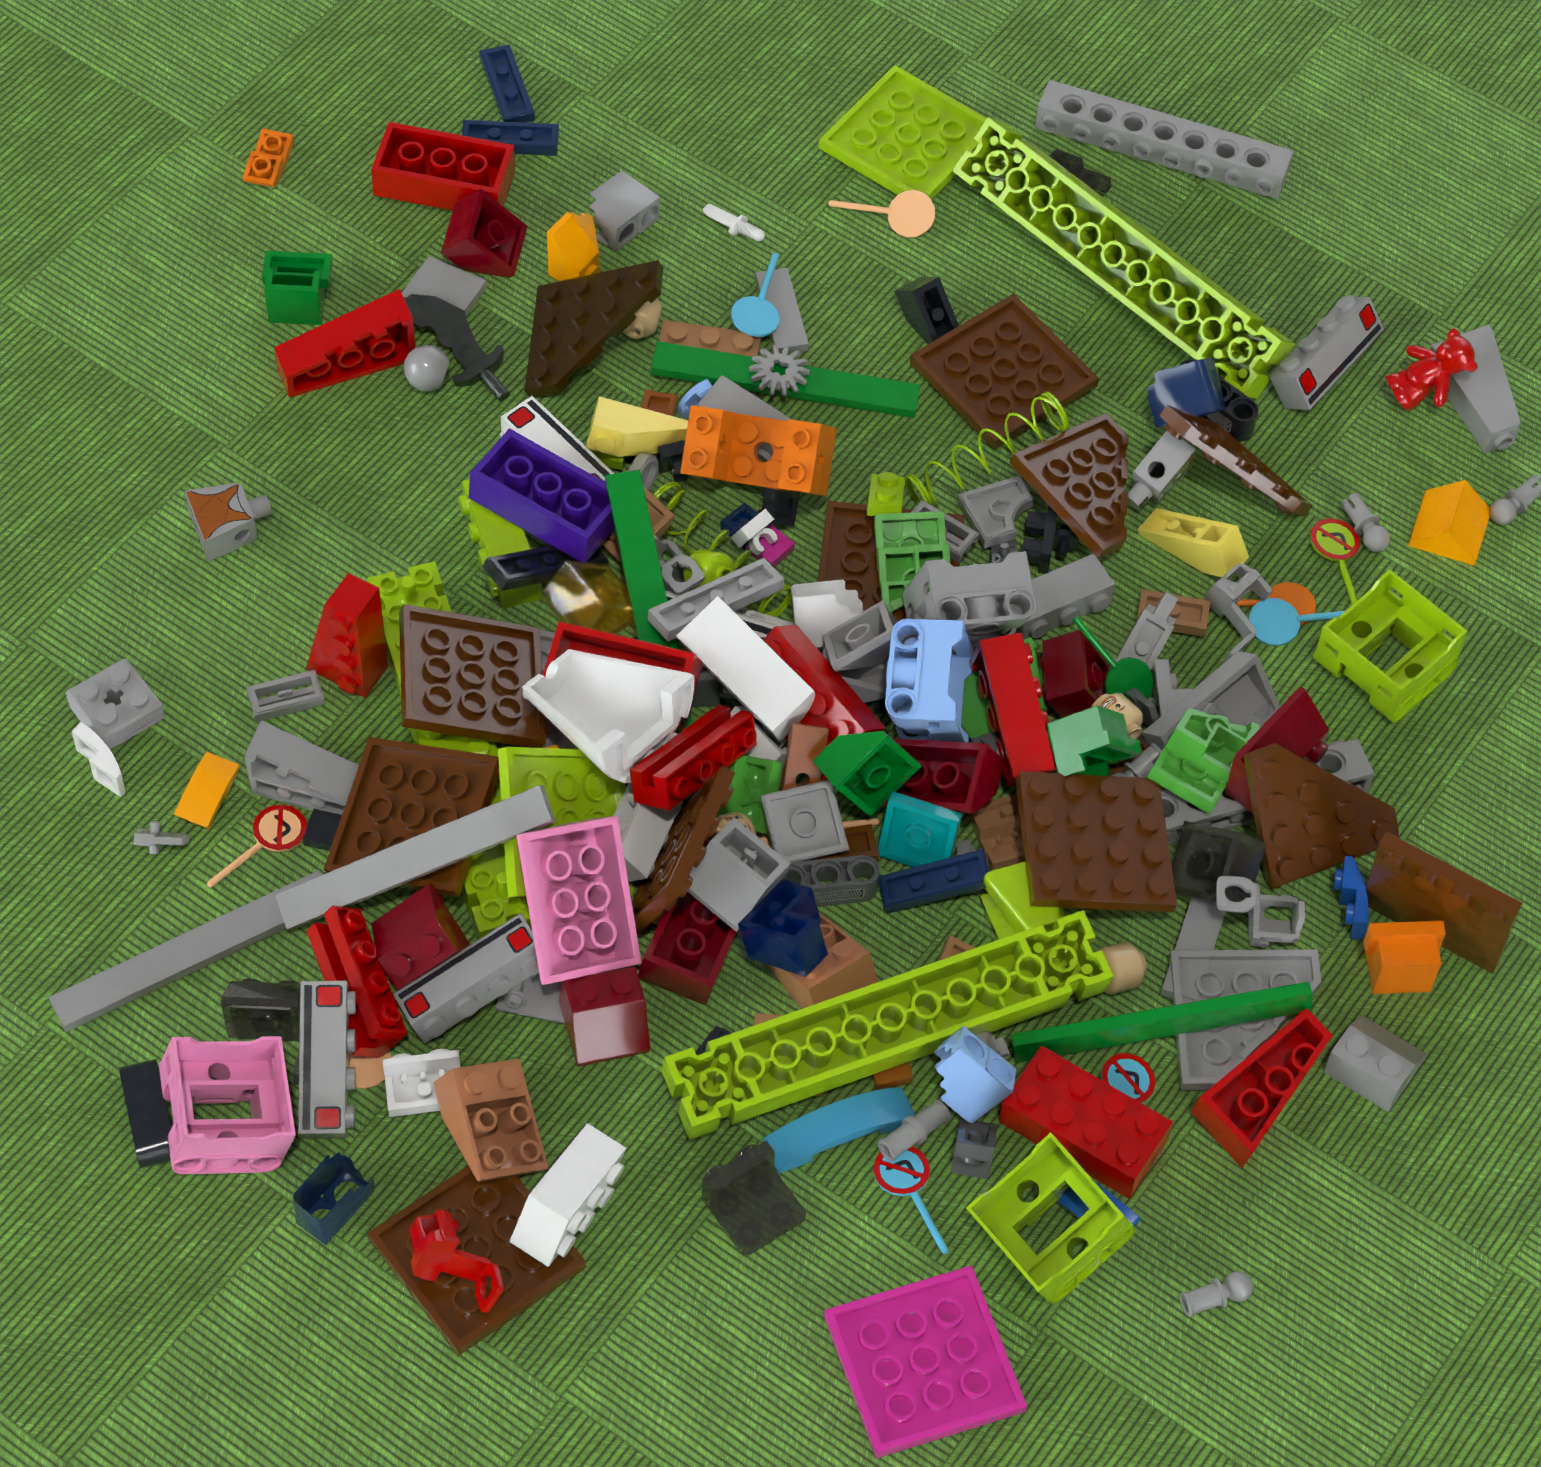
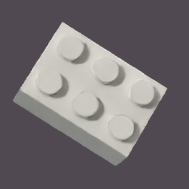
(568, 1196)

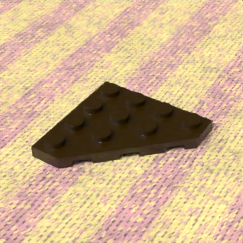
(579, 317)

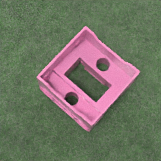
(244, 1073)

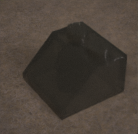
(1214, 852)
(262, 1009)

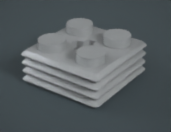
(96, 698)

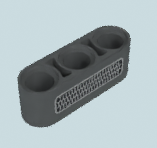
(843, 874)

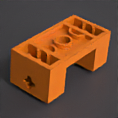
(727, 445)

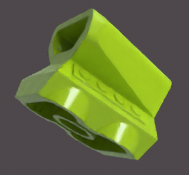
(1009, 902)

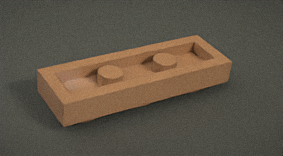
(710, 338)

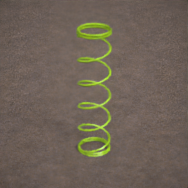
(929, 496)
(676, 500)

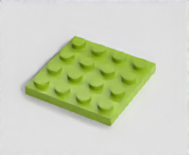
(904, 134)
(573, 787)

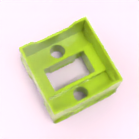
(1410, 620)
(1005, 1214)

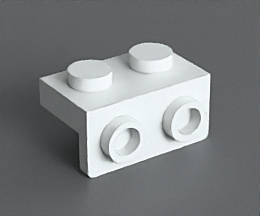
(411, 1080)

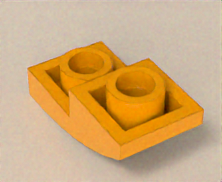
(206, 790)

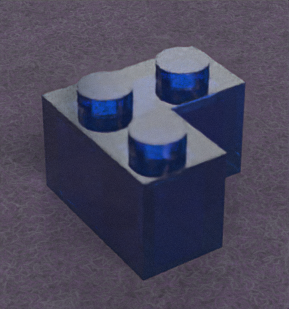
(785, 929)

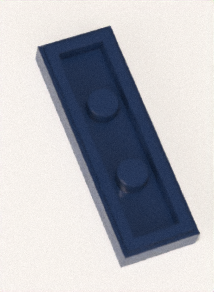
(506, 84)
(526, 137)
(934, 881)

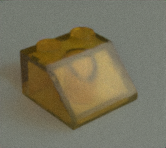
(590, 597)

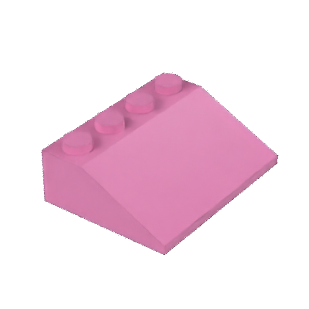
(579, 899)

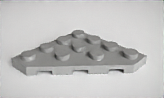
(1214, 1052)

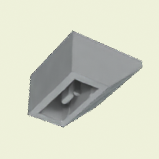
(736, 873)

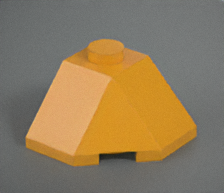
(572, 247)

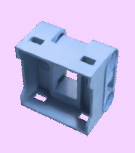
(928, 679)

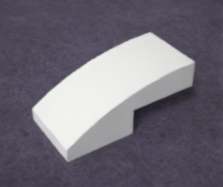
(102, 761)

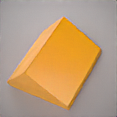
(1451, 522)

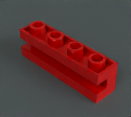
(692, 757)
(349, 955)

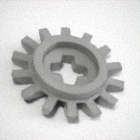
(774, 380)

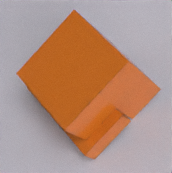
(1403, 955)

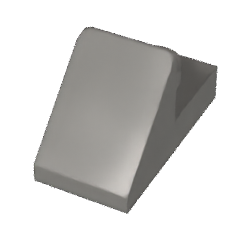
(1165, 687)

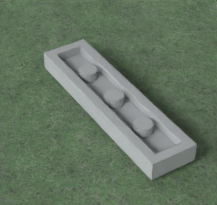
(734, 589)

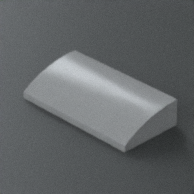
(1236, 688)

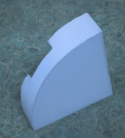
(693, 397)

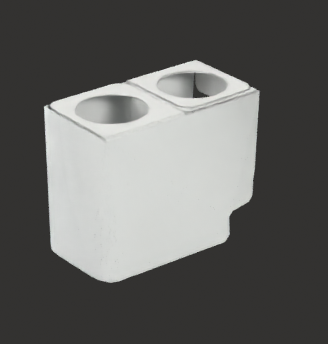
(823, 607)

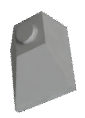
(861, 640)

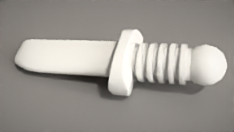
(736, 224)

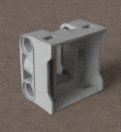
(979, 595)

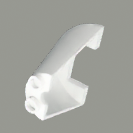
(612, 707)

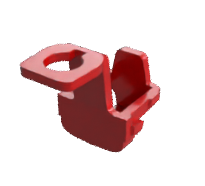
(436, 1252)

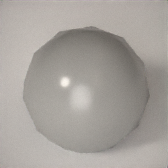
(426, 367)

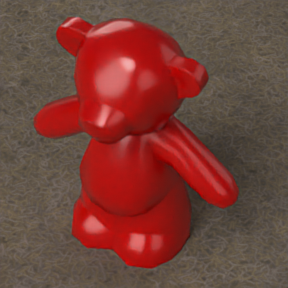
(1432, 371)

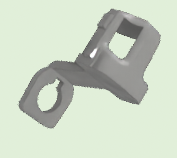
(673, 569)
(1226, 594)
(1261, 929)

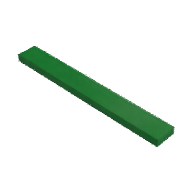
(822, 384)
(638, 553)
(1164, 1021)

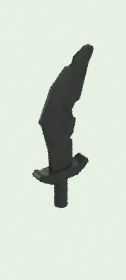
(455, 334)

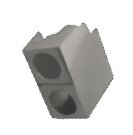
(623, 209)

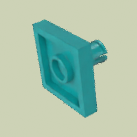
(917, 831)

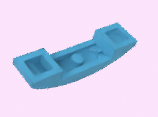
(838, 1124)

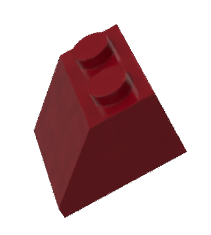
(484, 236)
(1072, 673)
(416, 937)
(605, 1016)

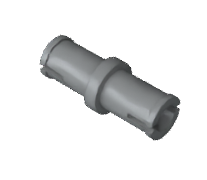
(914, 1130)

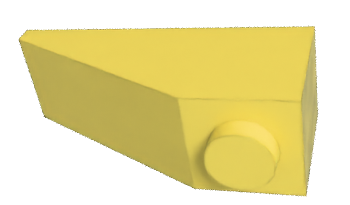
(630, 430)
(1200, 542)

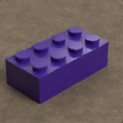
(543, 495)

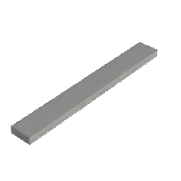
(416, 857)
(171, 960)

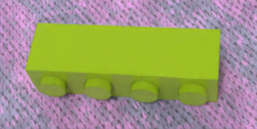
(496, 538)

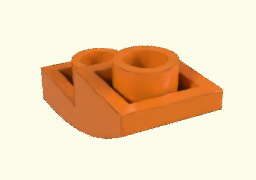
(269, 158)

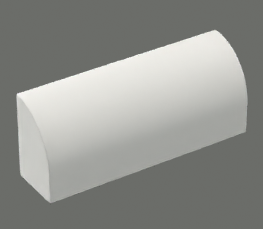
(748, 668)

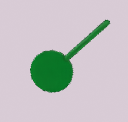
(1123, 674)

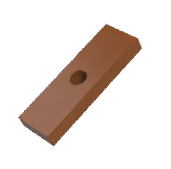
(803, 747)

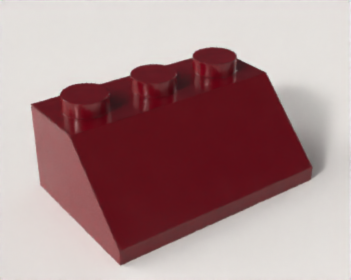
(1295, 727)
(952, 773)

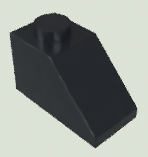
(927, 308)

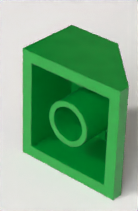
(866, 767)

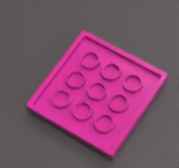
(924, 1361)

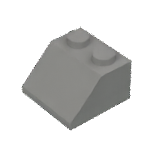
(1373, 1062)

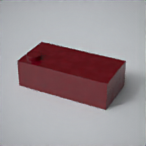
(688, 950)

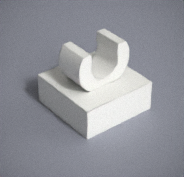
(754, 530)

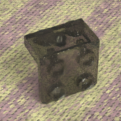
(751, 1199)

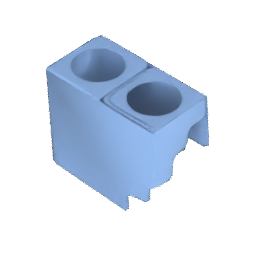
(972, 1075)

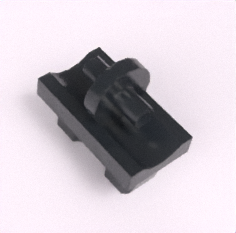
(1041, 550)

